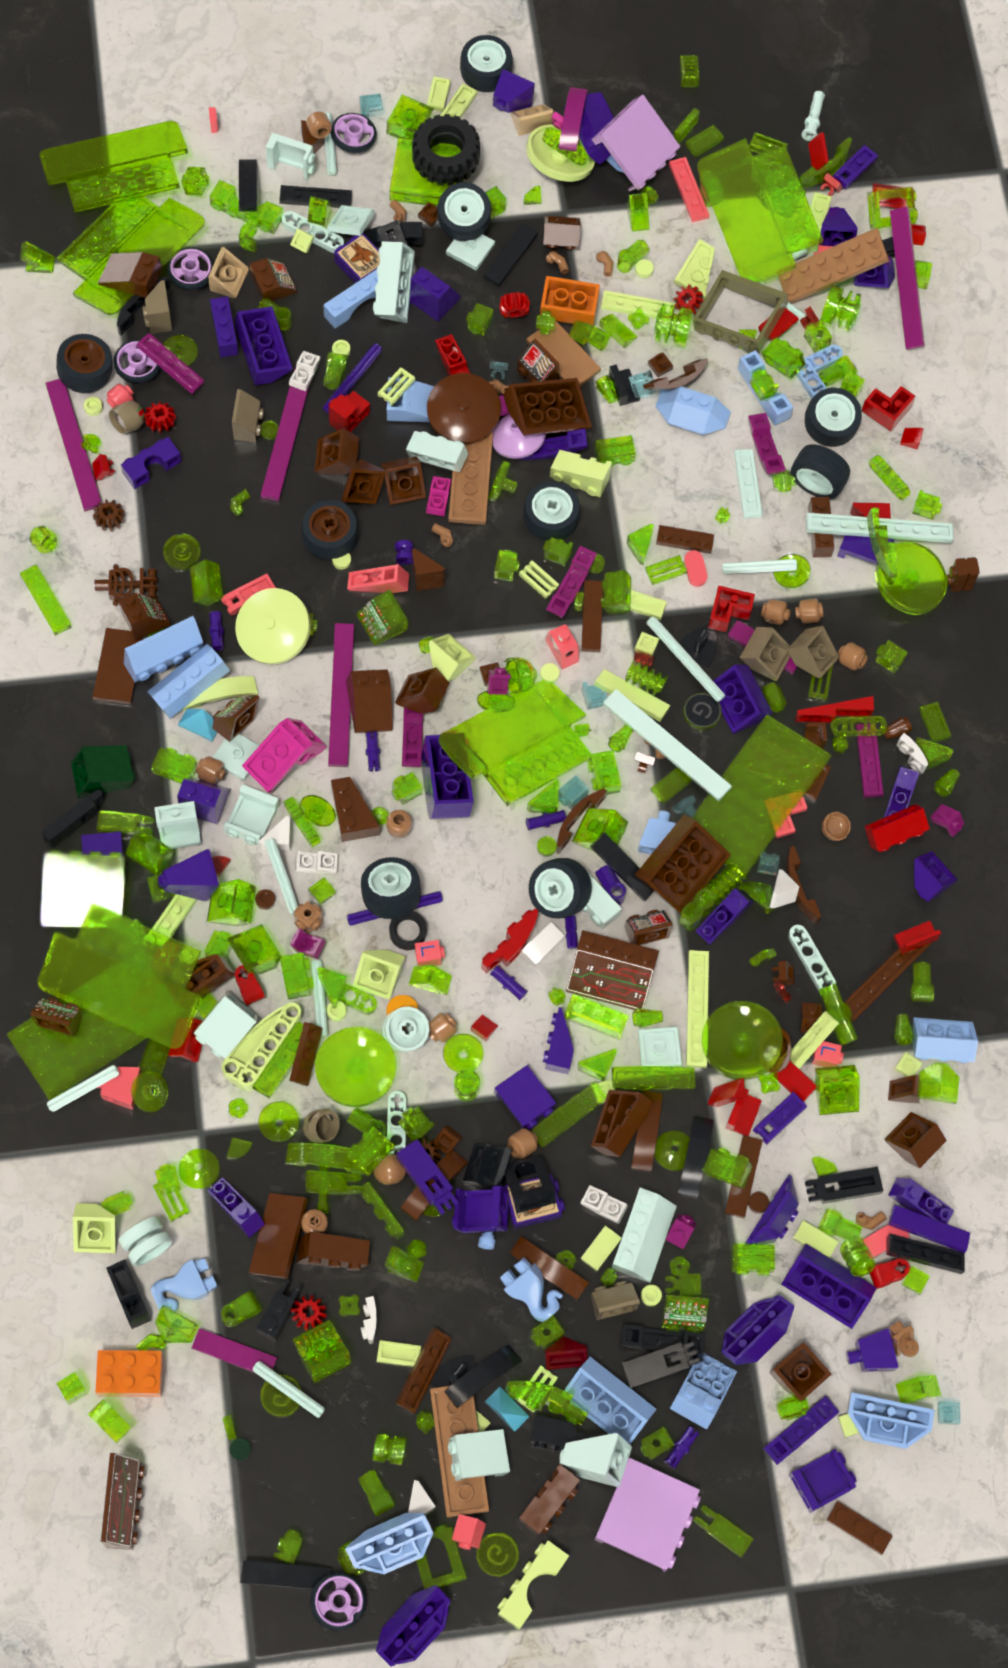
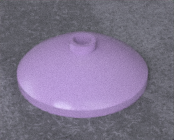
(511, 443)

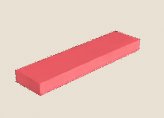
(688, 189)

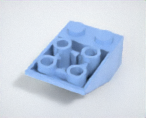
(411, 405)
(703, 1391)

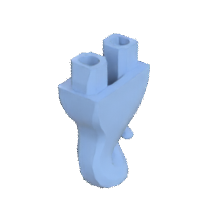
(184, 1284)
(529, 1289)

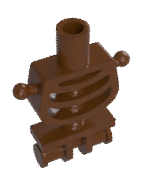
(145, 584)

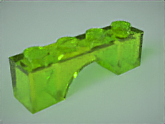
(266, 217)

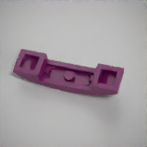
(572, 119)
(764, 444)
(572, 582)
(412, 738)

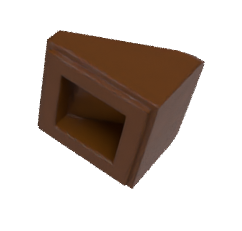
(447, 1139)

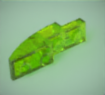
(539, 1394)

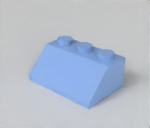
(944, 1040)

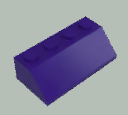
(594, 119)
(262, 345)
(829, 1286)

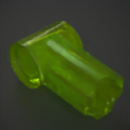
(632, 255)
(282, 314)
(335, 366)
(837, 371)
(922, 989)
(363, 1121)
(834, 1224)
(378, 1497)

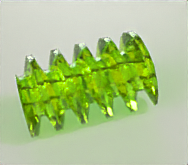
(645, 678)
(725, 881)

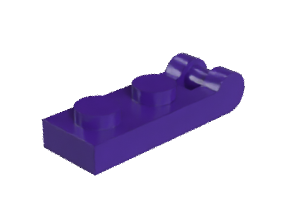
(855, 166)
(780, 1117)

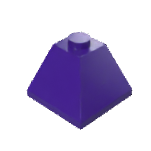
(513, 92)
(880, 276)
(931, 876)

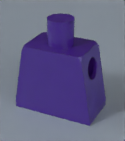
(874, 1353)

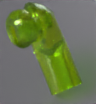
(236, 501)
(151, 1340)

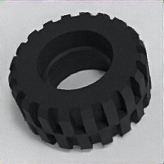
(446, 130)

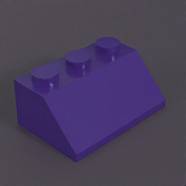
(743, 700)

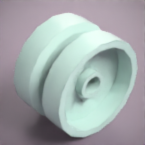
(414, 1022)
(145, 1241)

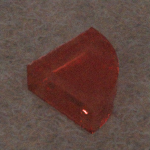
(220, 864)
(780, 989)

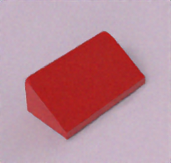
(818, 151)
(785, 322)
(796, 1081)
(727, 1093)

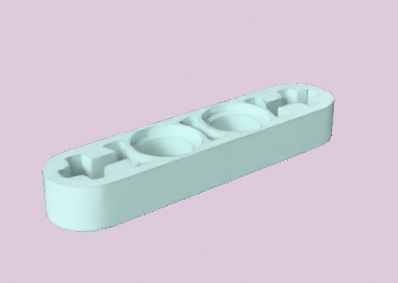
(314, 230)
(808, 961)
(393, 1130)

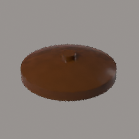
(463, 408)

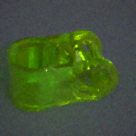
(242, 1308)

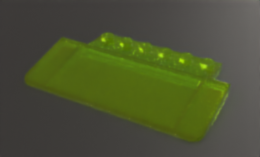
(116, 165)
(759, 208)
(127, 228)
(519, 741)
(125, 975)

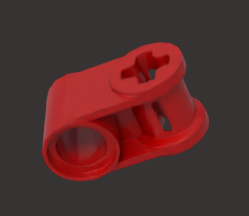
(249, 988)
(885, 1273)

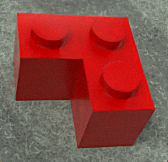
(888, 410)
(348, 411)
(730, 603)

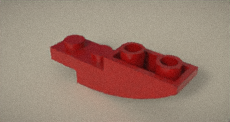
(451, 355)
(518, 936)

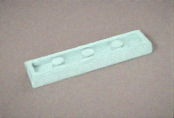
(748, 483)

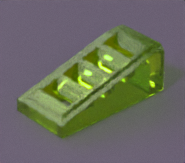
(689, 81)

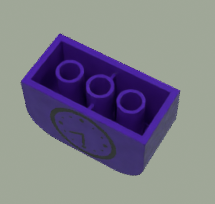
(445, 783)

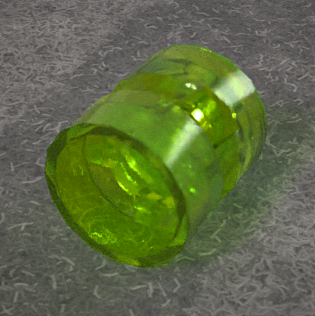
(466, 1085)
(857, 1257)
(389, 1449)

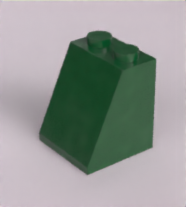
(102, 769)

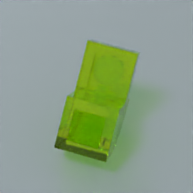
(109, 1421)

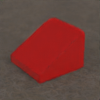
(918, 234)
(911, 437)
(483, 1027)

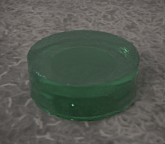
(240, 1449)

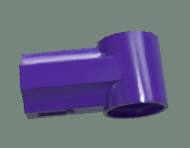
(611, 883)

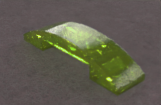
(813, 177)
(320, 1155)

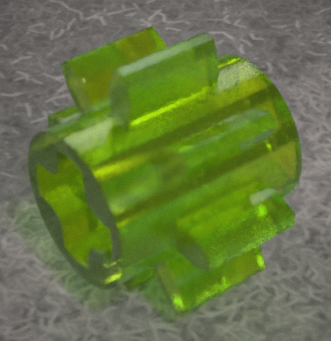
(545, 322)
(783, 481)

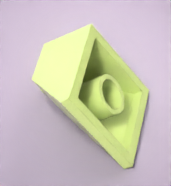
(449, 656)
(379, 972)
(93, 1229)

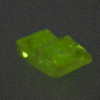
(588, 333)

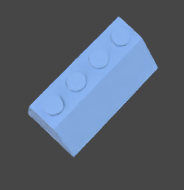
(163, 649)
(188, 680)
(609, 1401)

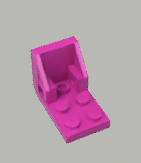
(282, 749)

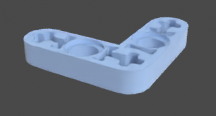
(813, 368)

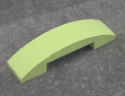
(225, 689)

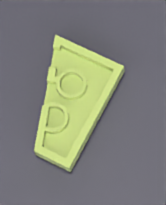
(697, 268)

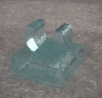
(498, 366)
(685, 806)
(768, 863)
(949, 1413)

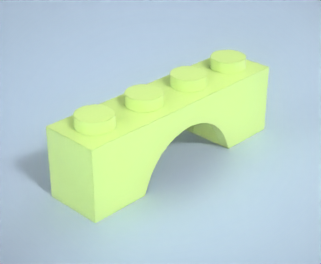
(548, 1561)

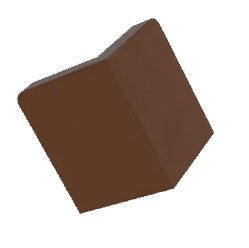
(816, 733)

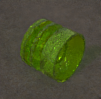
(841, 308)
(673, 324)

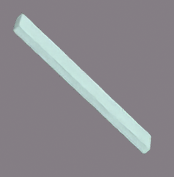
(895, 527)
(667, 745)

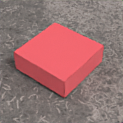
(213, 119)

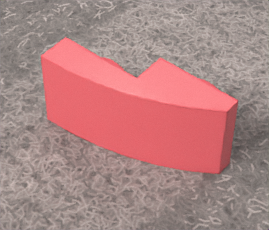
(877, 1241)

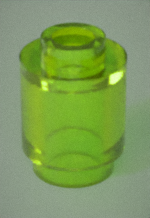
(774, 697)
(117, 1203)
(791, 1408)

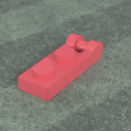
(245, 592)

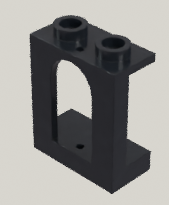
(534, 1197)

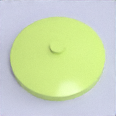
(552, 162)
(273, 626)

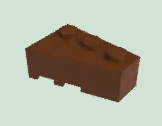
(352, 812)
(209, 974)
(619, 1121)
(333, 1251)
(550, 1501)

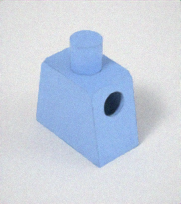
(655, 832)

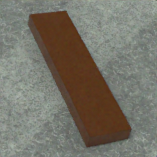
(592, 616)
(739, 1197)
(423, 1370)

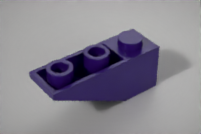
(901, 790)
(724, 915)
(561, 1047)
(919, 1200)
(236, 1207)

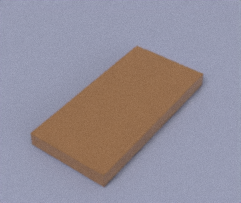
(571, 357)

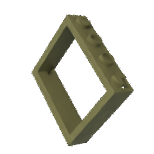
(750, 289)

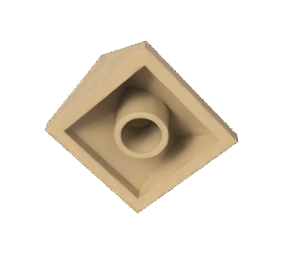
(531, 118)
(227, 274)

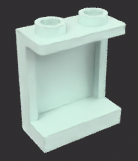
(291, 153)
(251, 815)
(178, 825)
(478, 1454)

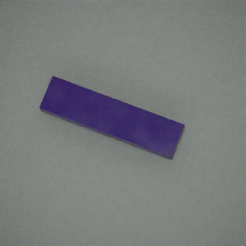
(929, 1228)

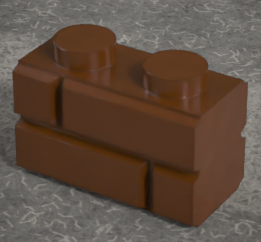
(963, 574)

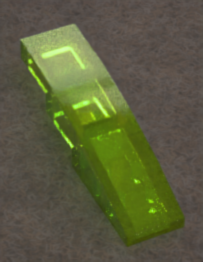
(884, 551)
(280, 1064)
(653, 1077)
(569, 1114)

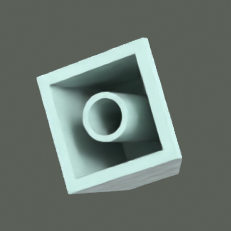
(225, 1025)
(597, 1458)

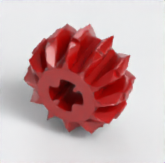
(684, 296)
(514, 305)
(160, 417)
(316, 1310)

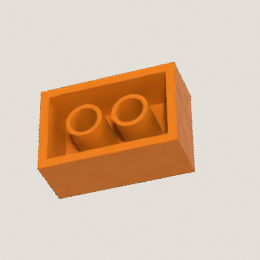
(570, 300)
(129, 1373)

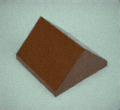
(363, 483)
(426, 572)

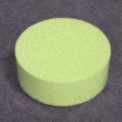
(644, 268)
(341, 347)
(93, 406)
(342, 562)
(549, 672)
(338, 1013)
(651, 1295)

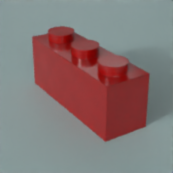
(897, 828)

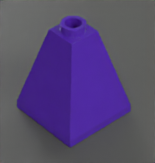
(837, 227)
(191, 877)

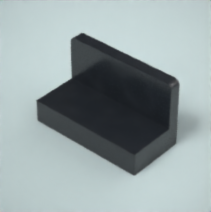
(622, 385)

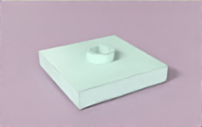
(350, 220)
(471, 252)
(234, 755)
(660, 1047)

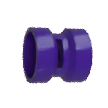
(404, 552)

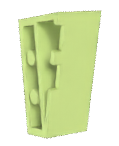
(581, 473)

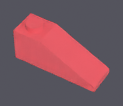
(379, 580)

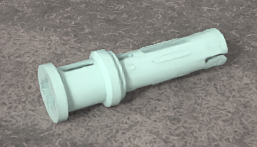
(812, 121)

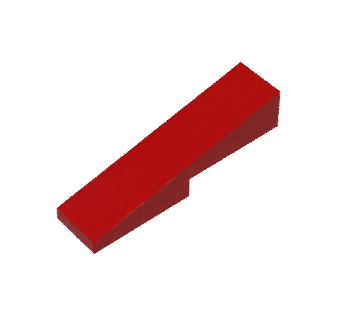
(827, 713)

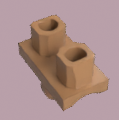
(903, 1340)

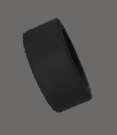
(408, 945)

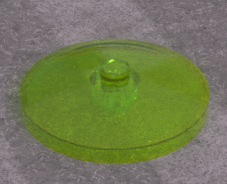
(919, 580)
(742, 1040)
(355, 1067)

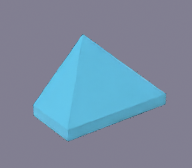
(199, 723)
(507, 1409)

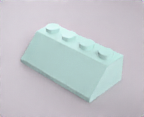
(394, 281)
(644, 1235)

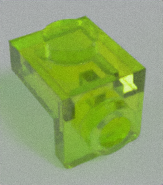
(246, 236)

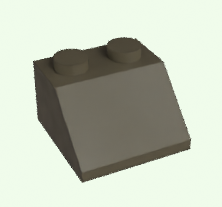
(157, 310)
(246, 417)
(813, 651)
(766, 653)
(614, 1300)

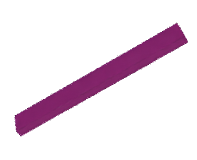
(907, 278)
(72, 443)
(284, 443)
(339, 699)

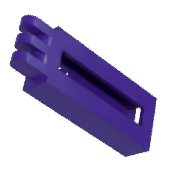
(421, 1169)

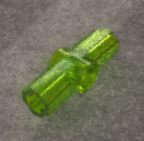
(840, 1012)

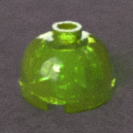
(522, 675)

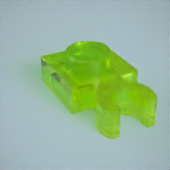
(687, 1284)

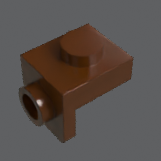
(809, 1014)

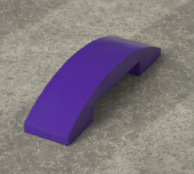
(572, 442)
(801, 1430)

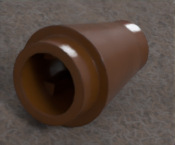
(897, 728)

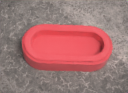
(695, 568)

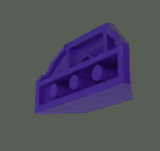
(776, 1215)
(757, 1330)
(413, 1626)

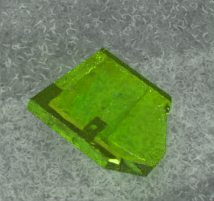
(759, 892)
(939, 1083)

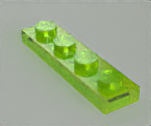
(45, 600)

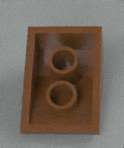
(132, 273)
(370, 700)

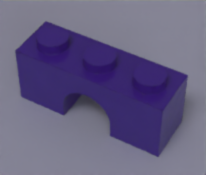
(224, 326)
(161, 453)

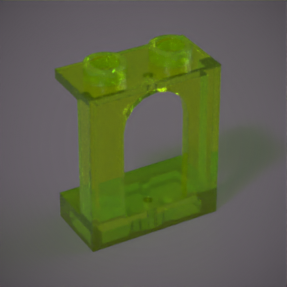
(873, 198)
(444, 1534)

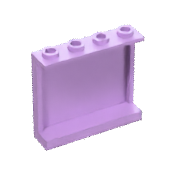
(638, 141)
(648, 1515)

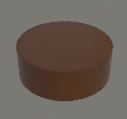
(265, 899)
(758, 1202)

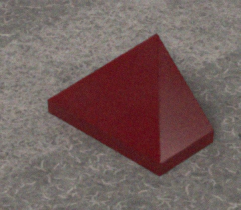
(565, 1354)

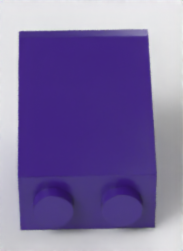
(431, 294)
(207, 797)

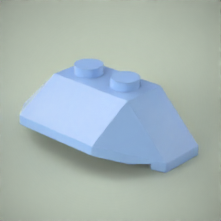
(692, 410)
(889, 1421)
(391, 1543)

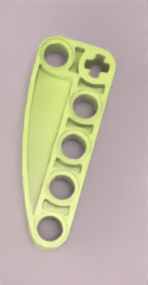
(253, 1046)

